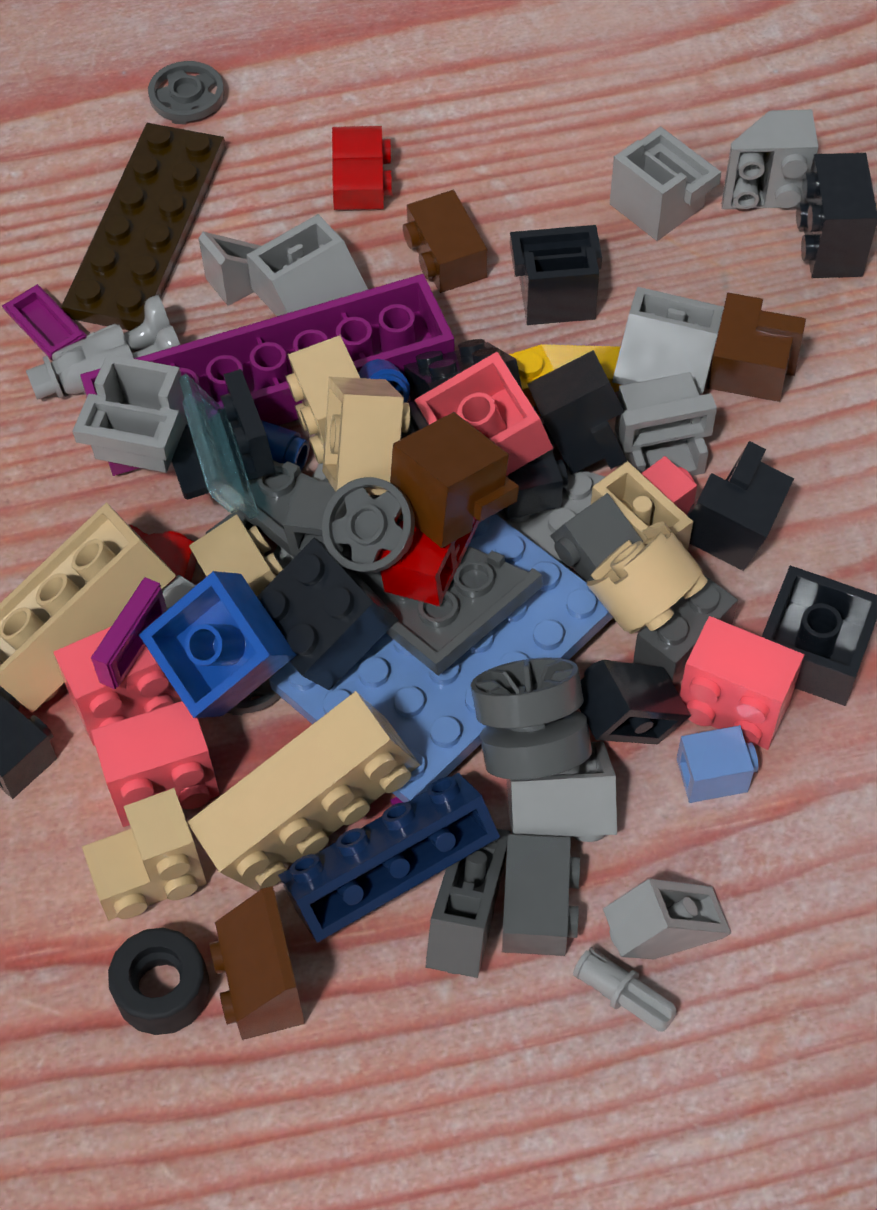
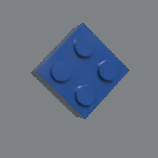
(217, 644)

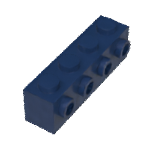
(388, 855)

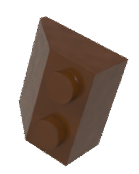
(257, 968)

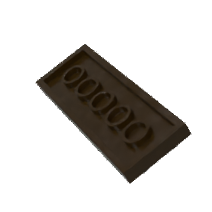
(144, 226)

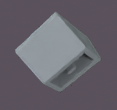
(770, 161)
(303, 268)
(667, 338)

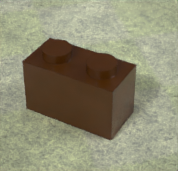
(446, 241)

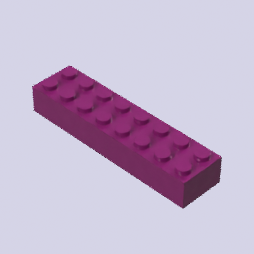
(378, 323)

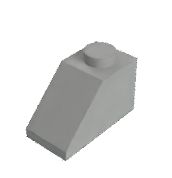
(664, 919)

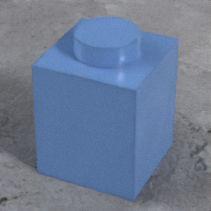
(716, 763)

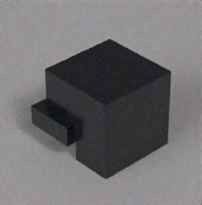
(557, 273)
(576, 411)
(740, 510)

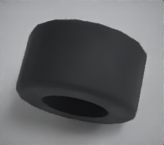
(140, 955)

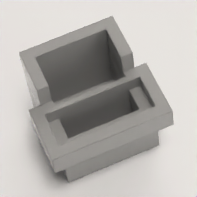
(660, 182)
(134, 414)
(665, 420)

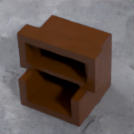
(755, 349)
(451, 477)

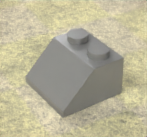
(569, 803)

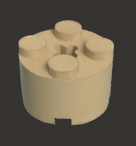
(646, 579)

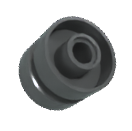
(531, 718)

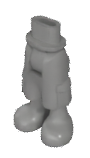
(88, 354)

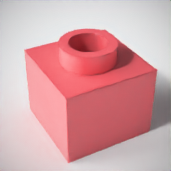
(673, 482)

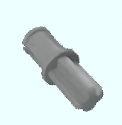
(624, 989)

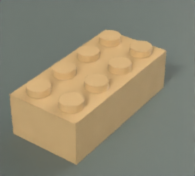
(304, 794)

